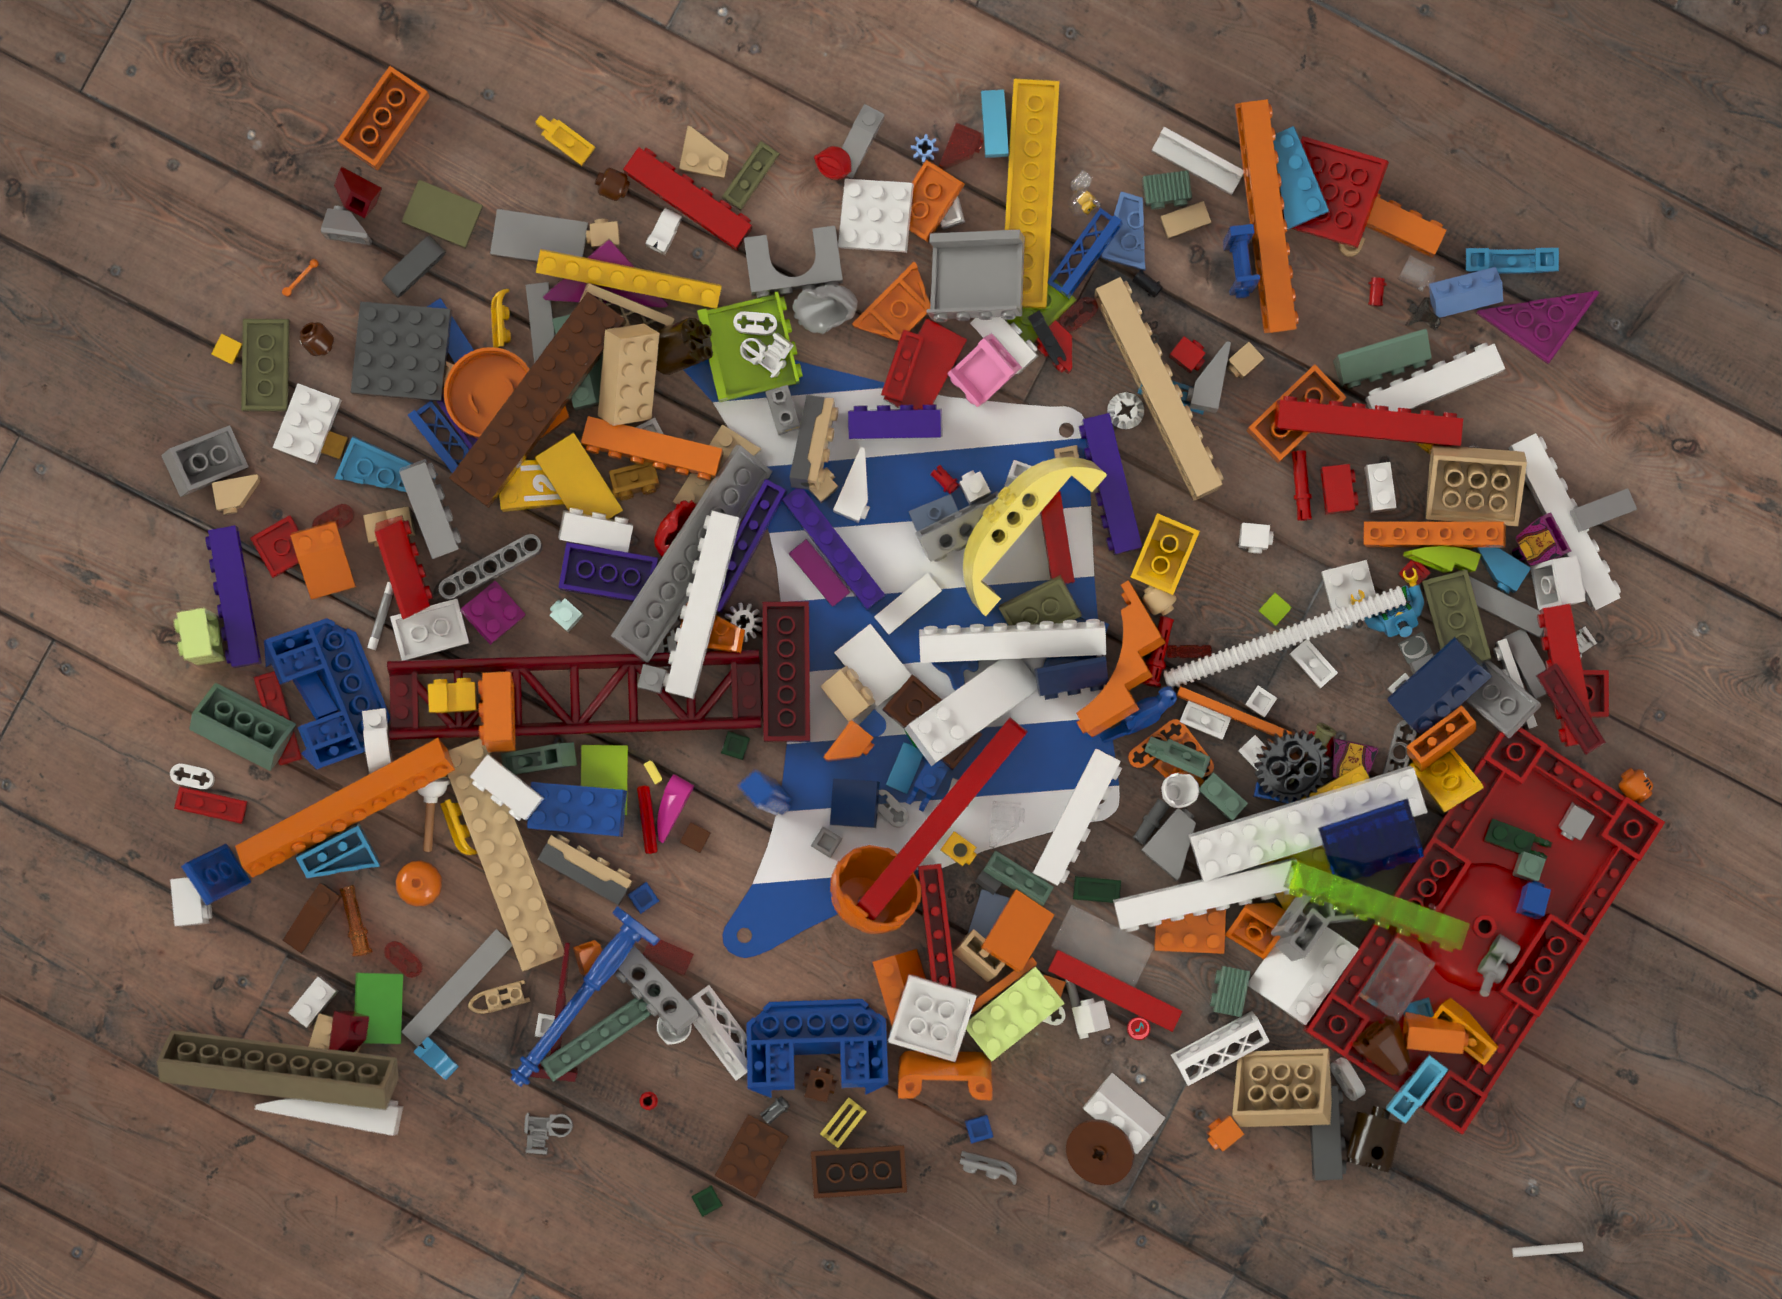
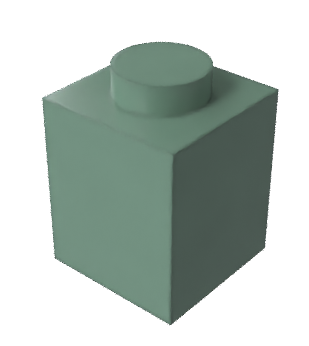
(1529, 867)

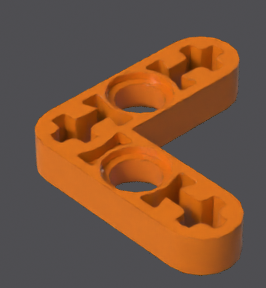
(1185, 736)

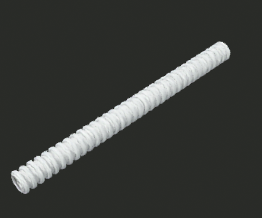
(1285, 637)

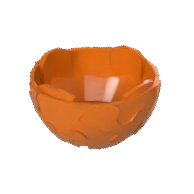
(855, 876)

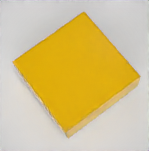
(226, 349)

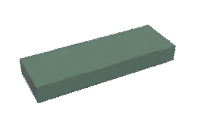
(1018, 878)

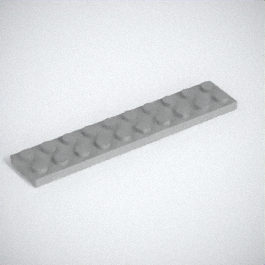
(665, 590)

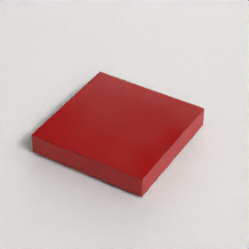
(276, 546)

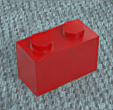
(1338, 489)

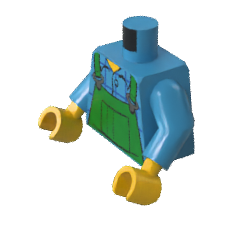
(1400, 619)

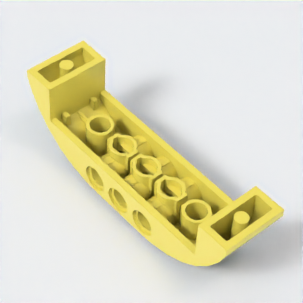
(1013, 514)

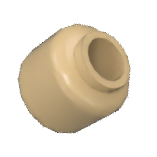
(1158, 601)

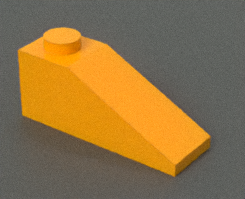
(1479, 1043)

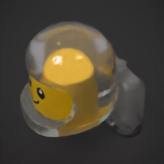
(1082, 201)

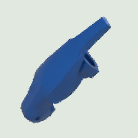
(1149, 713)

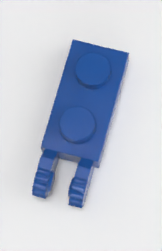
(928, 782)

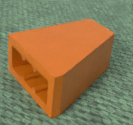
(1433, 1034)

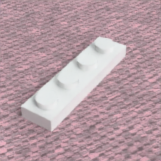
(1503, 653)

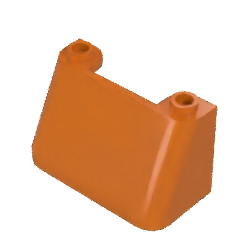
(969, 1066)

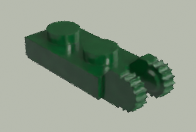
(1514, 839)

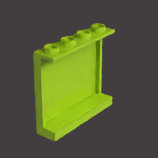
(732, 373)

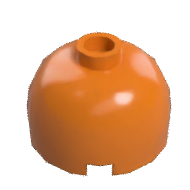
(418, 883)

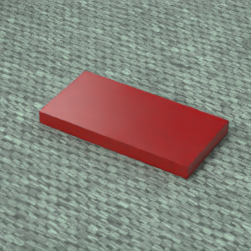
(934, 362)

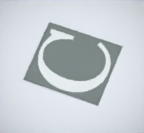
(1415, 647)

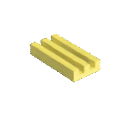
(830, 1138)

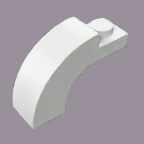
(376, 739)

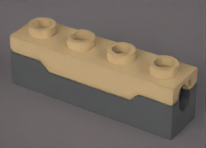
(812, 443)
(585, 870)

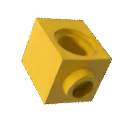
(957, 839)

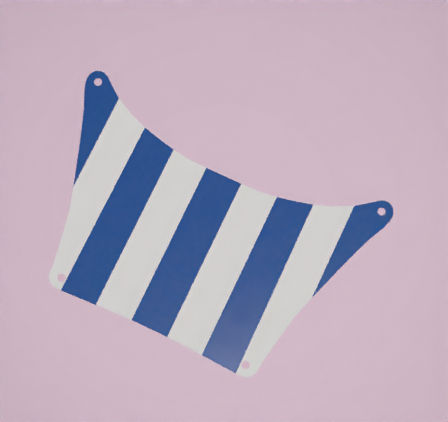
(1045, 766)

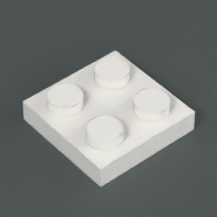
(1347, 580)

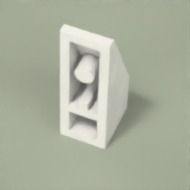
(853, 497)

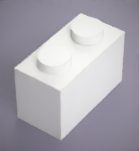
(1380, 487)
(313, 1001)

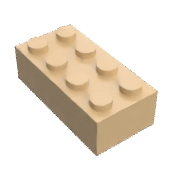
(628, 374)

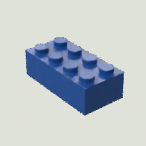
(579, 809)

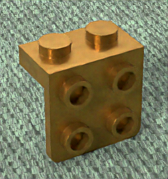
(633, 480)

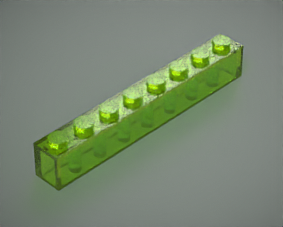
(1376, 905)

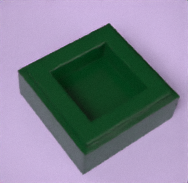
(735, 745)
(707, 1201)

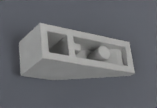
(862, 135)
(1208, 386)

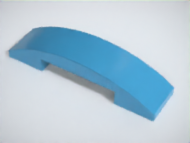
(1513, 261)

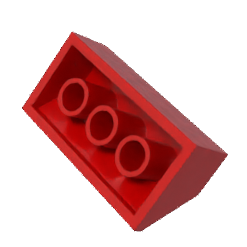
(402, 566)

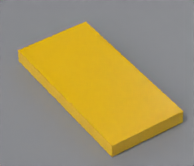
(577, 478)

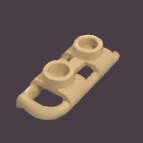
(494, 1000)

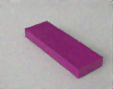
(819, 573)

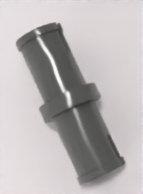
(1151, 822)

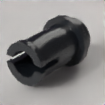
(1147, 283)

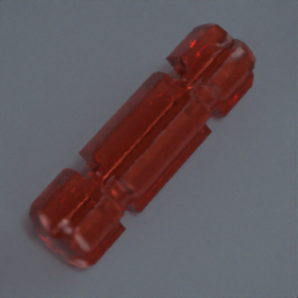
(1188, 651)

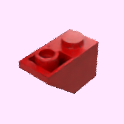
(1064, 339)

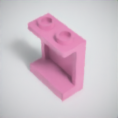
(984, 370)

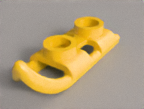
(499, 314)
(458, 832)

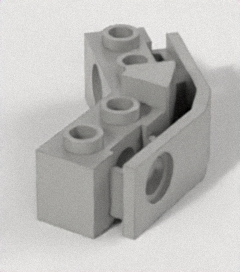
(1304, 924)

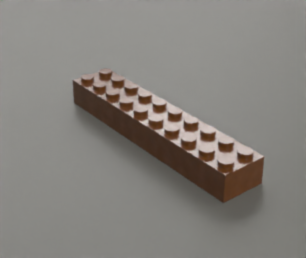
(536, 401)

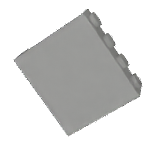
(977, 275)

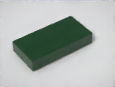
(1096, 889)

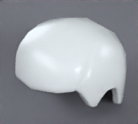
(1180, 790)

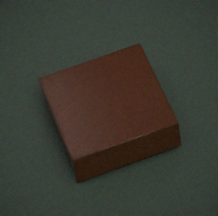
(695, 837)

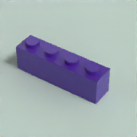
(895, 422)

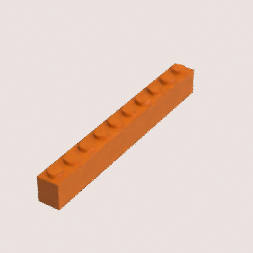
(1266, 215)
(345, 807)

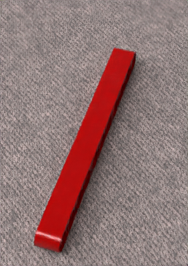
(941, 819)

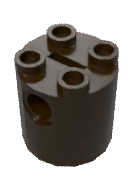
(683, 345)
(1376, 1134)

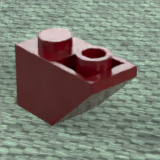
(356, 192)

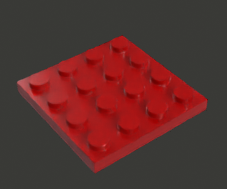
(1349, 188)

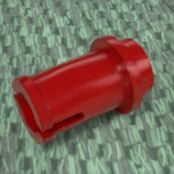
(1376, 291)
(945, 479)
(654, 1100)

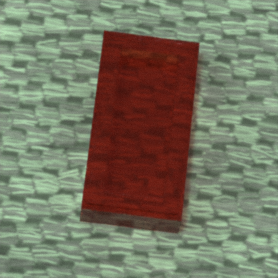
(669, 956)

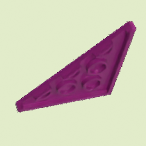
(572, 290)
(1540, 324)

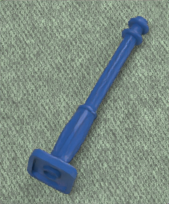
(599, 973)

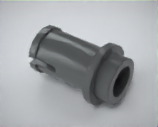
(775, 1110)

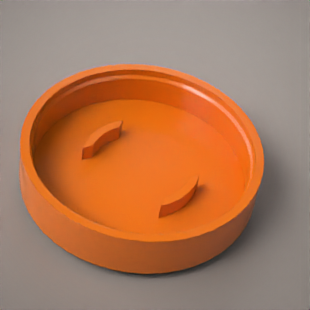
(481, 386)

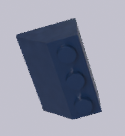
(1071, 677)

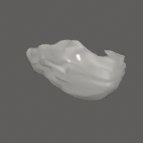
(824, 307)

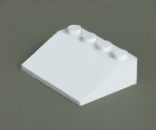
(1303, 984)

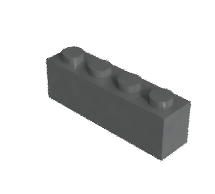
(1328, 1143)

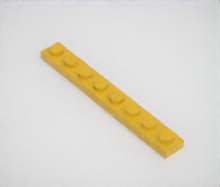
(628, 278)

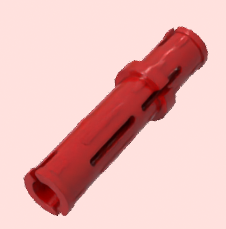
(1302, 493)

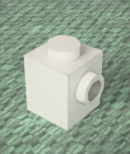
(974, 486)
(1255, 537)
(1090, 1016)

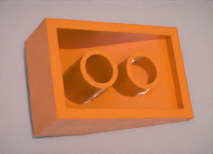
(323, 559)

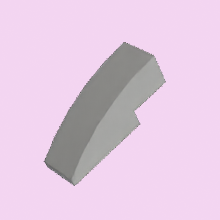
(1527, 661)

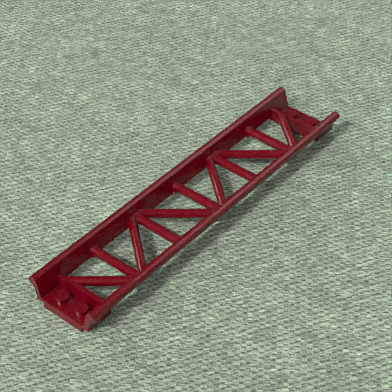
(743, 676)

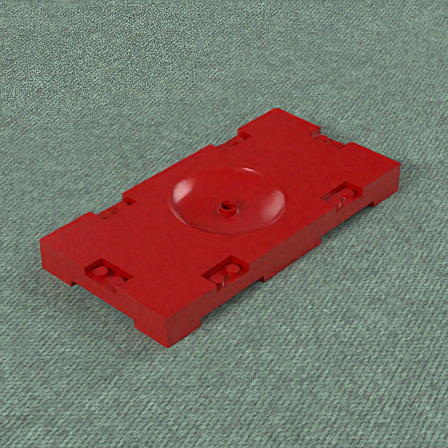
(1474, 882)

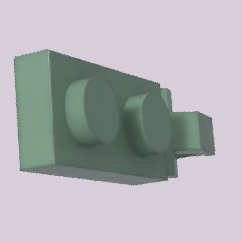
(1178, 755)

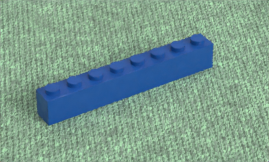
(766, 793)

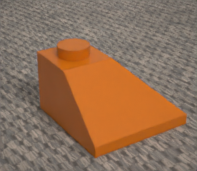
(850, 744)
(1254, 927)

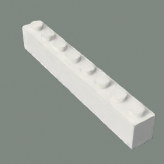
(1552, 497)
(702, 604)
(1012, 641)
(1199, 895)

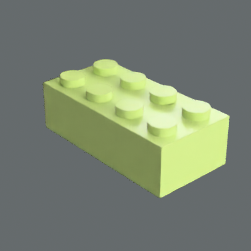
(199, 636)
(1013, 1013)

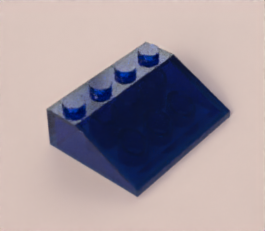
(1371, 841)

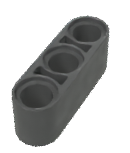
(413, 266)

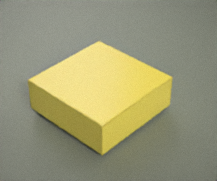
(653, 772)

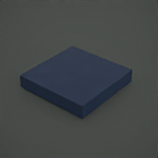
(854, 803)

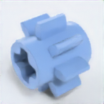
(920, 143)

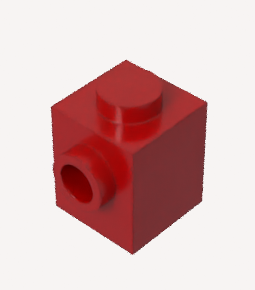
(1188, 355)

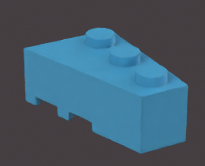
(340, 853)

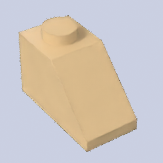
(234, 493)

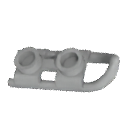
(993, 1168)

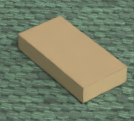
(1185, 219)

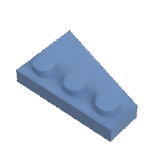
(1128, 243)

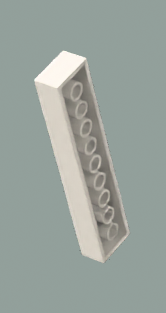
(1296, 824)

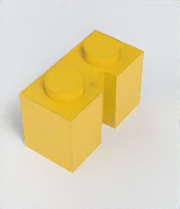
(452, 696)

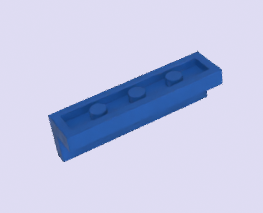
(1091, 256)
(431, 437)

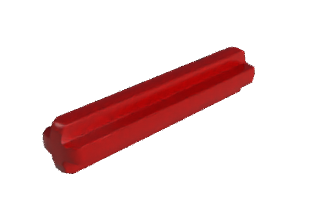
(647, 819)

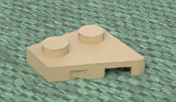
(702, 156)

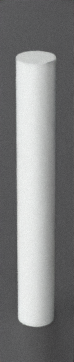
(1547, 1249)

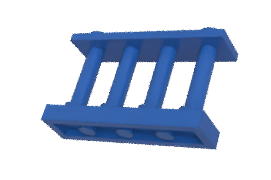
(1237, 242)

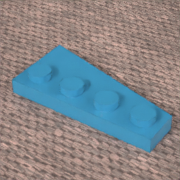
(1298, 182)
(371, 465)

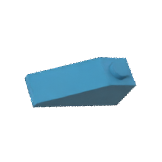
(1503, 568)

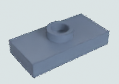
(932, 512)

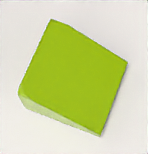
(1275, 609)

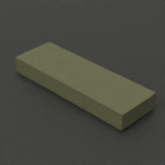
(750, 175)

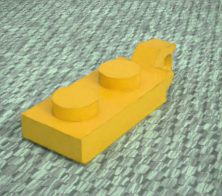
(565, 139)

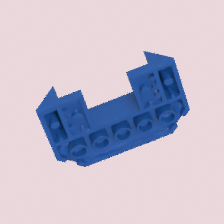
(345, 673)
(812, 1029)

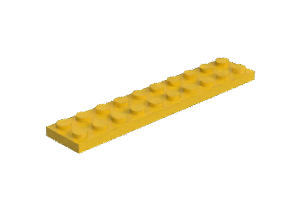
(1032, 180)

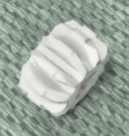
(746, 613)

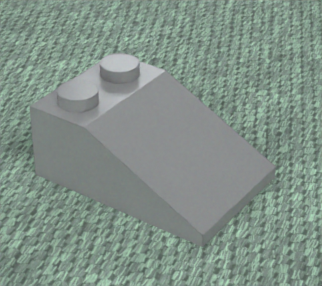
(204, 460)

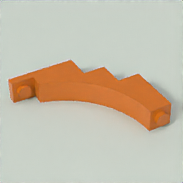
(1139, 639)

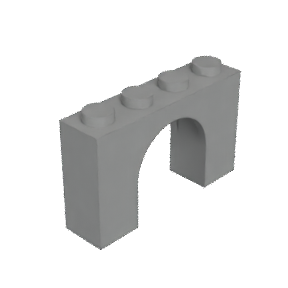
(766, 280)

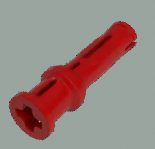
(1156, 661)

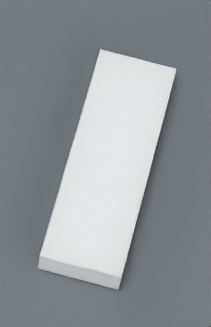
(908, 603)

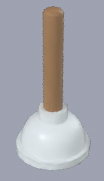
(431, 793)

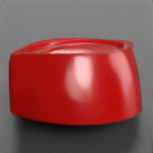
(833, 163)

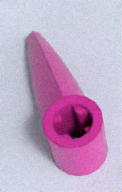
(671, 805)

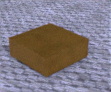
(334, 445)

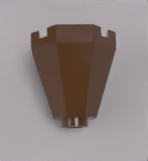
(1384, 1046)

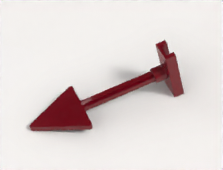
(560, 1005)

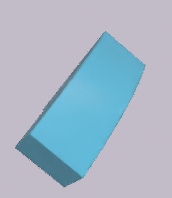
(994, 123)
(1416, 1089)

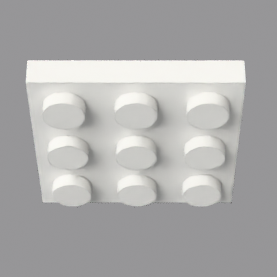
(875, 215)
(932, 1018)

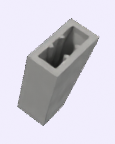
(1171, 842)

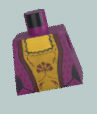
(1541, 541)
(1350, 755)

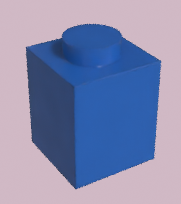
(1533, 900)

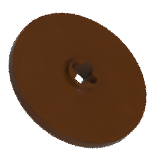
(1104, 1137)

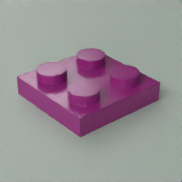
(492, 612)

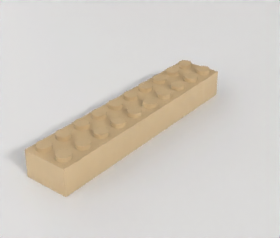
(1158, 390)
(506, 864)

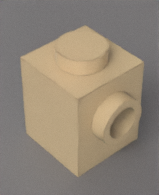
(601, 232)
(825, 488)

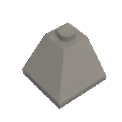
(343, 226)

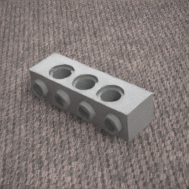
(951, 525)
(672, 1022)

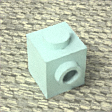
(565, 614)

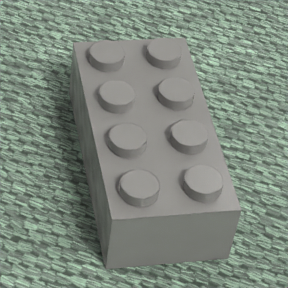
(429, 508)

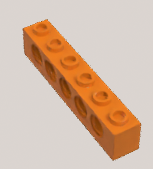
(1435, 534)

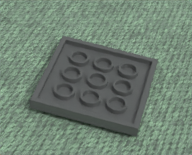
(401, 351)

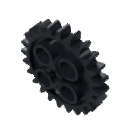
(1278, 752)

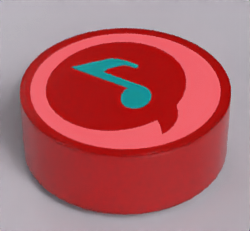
(1138, 1028)

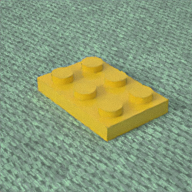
(1448, 780)

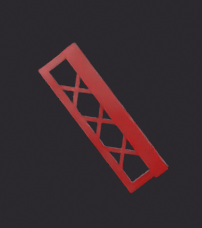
(1056, 540)

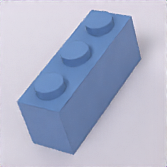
(1466, 292)

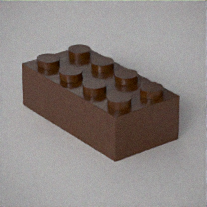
(858, 1171)

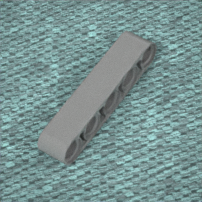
(479, 567)

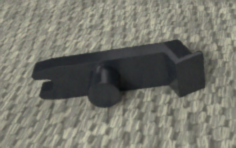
(1046, 337)

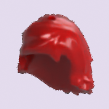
(671, 525)

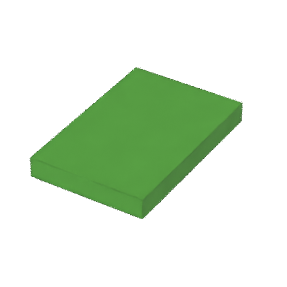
(381, 1000)

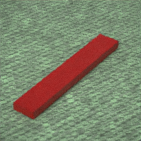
(1114, 990)

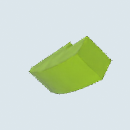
(1445, 558)

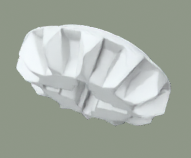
(1136, 413)

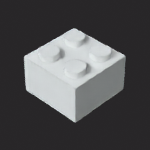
(1558, 582)
(188, 905)

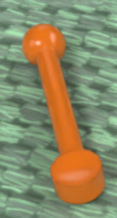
(287, 291)

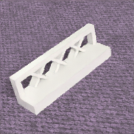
(1197, 161)
(719, 1035)
(1215, 1042)

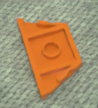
(897, 307)

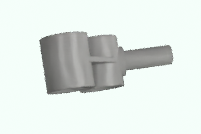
(1493, 965)

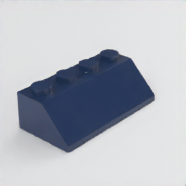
(1439, 686)

